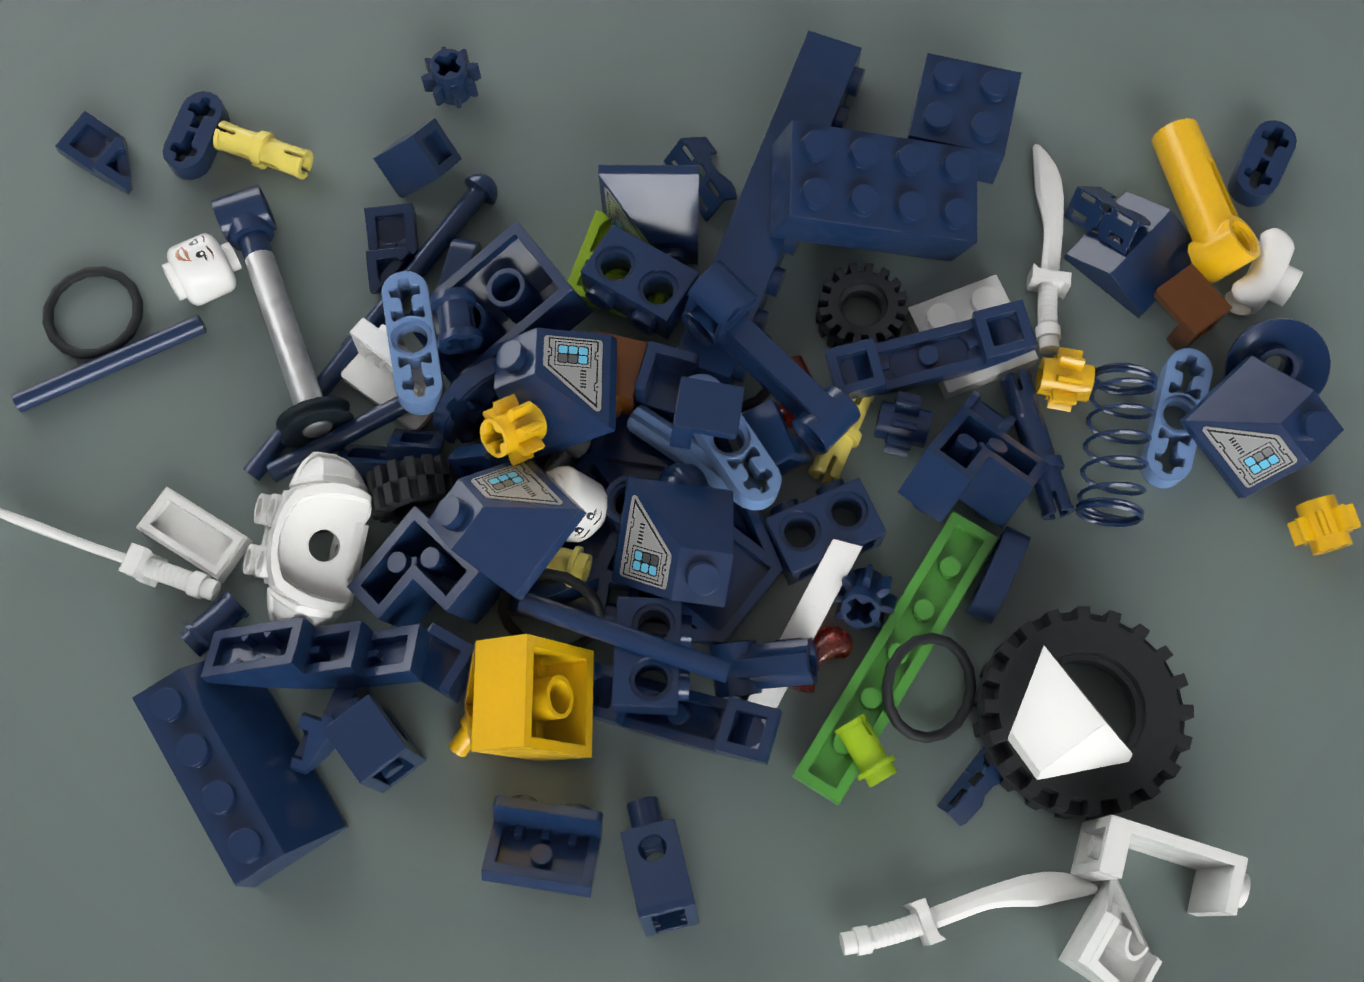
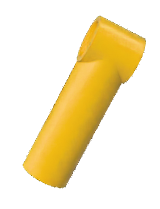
(1218, 235)

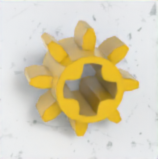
(1065, 379)
(513, 429)
(1324, 524)

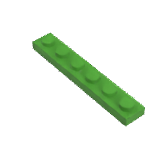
(920, 610)

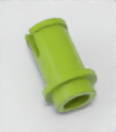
(866, 751)

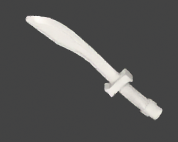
(1048, 279)
(137, 562)
(1021, 891)

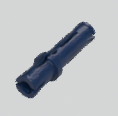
(1035, 437)

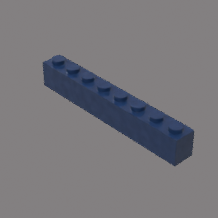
(813, 94)

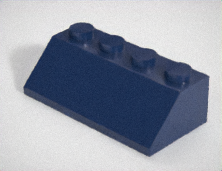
(235, 769)

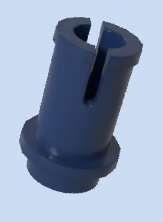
(220, 616)

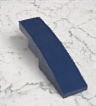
(312, 657)

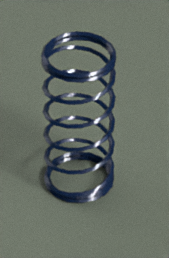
(1096, 516)

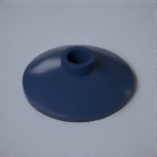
(1298, 345)

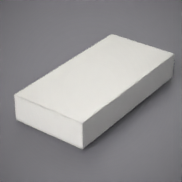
(194, 534)

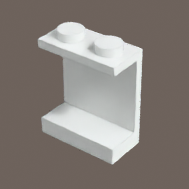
(1219, 877)

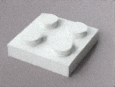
(958, 307)

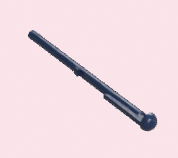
(480, 190)

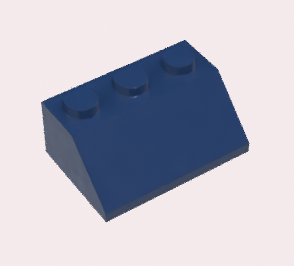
(514, 293)

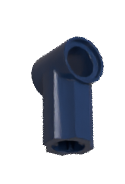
(766, 665)

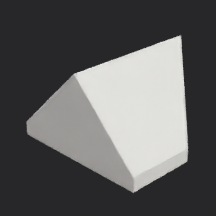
(1060, 727)
(1109, 941)

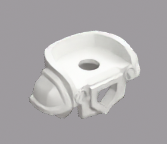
(321, 496)

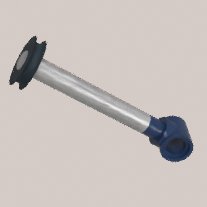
(249, 228)

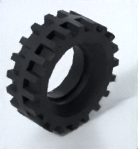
(1135, 664)

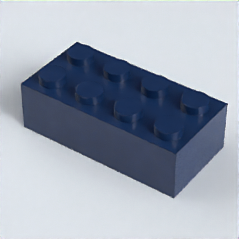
(873, 192)

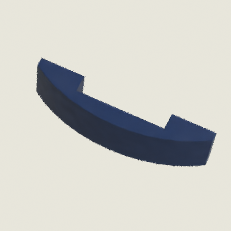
(932, 355)
(703, 723)

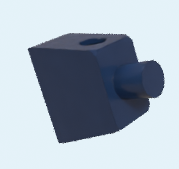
(661, 886)

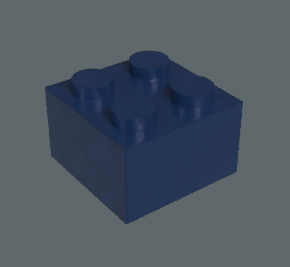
(966, 108)

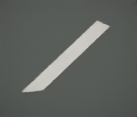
(814, 604)

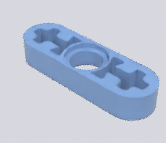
(398, 326)
(1169, 382)
(759, 465)

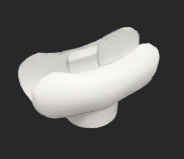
(1268, 276)

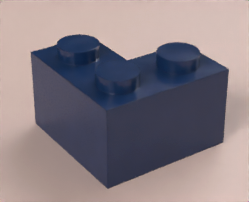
(976, 465)
(417, 571)

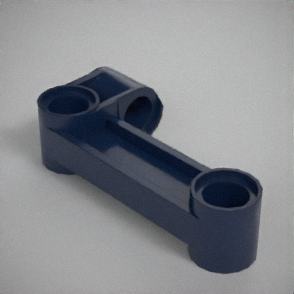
(718, 315)

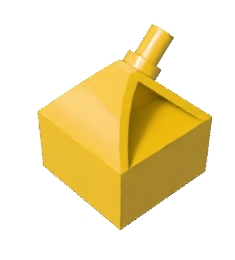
(528, 700)

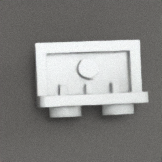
(373, 374)

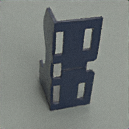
(701, 151)
(1102, 219)
(974, 795)

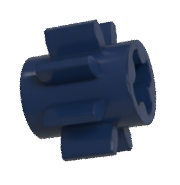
(451, 77)
(902, 424)
(865, 598)

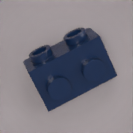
(543, 845)

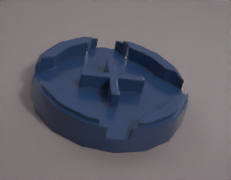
(463, 403)

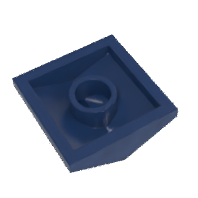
(1151, 260)

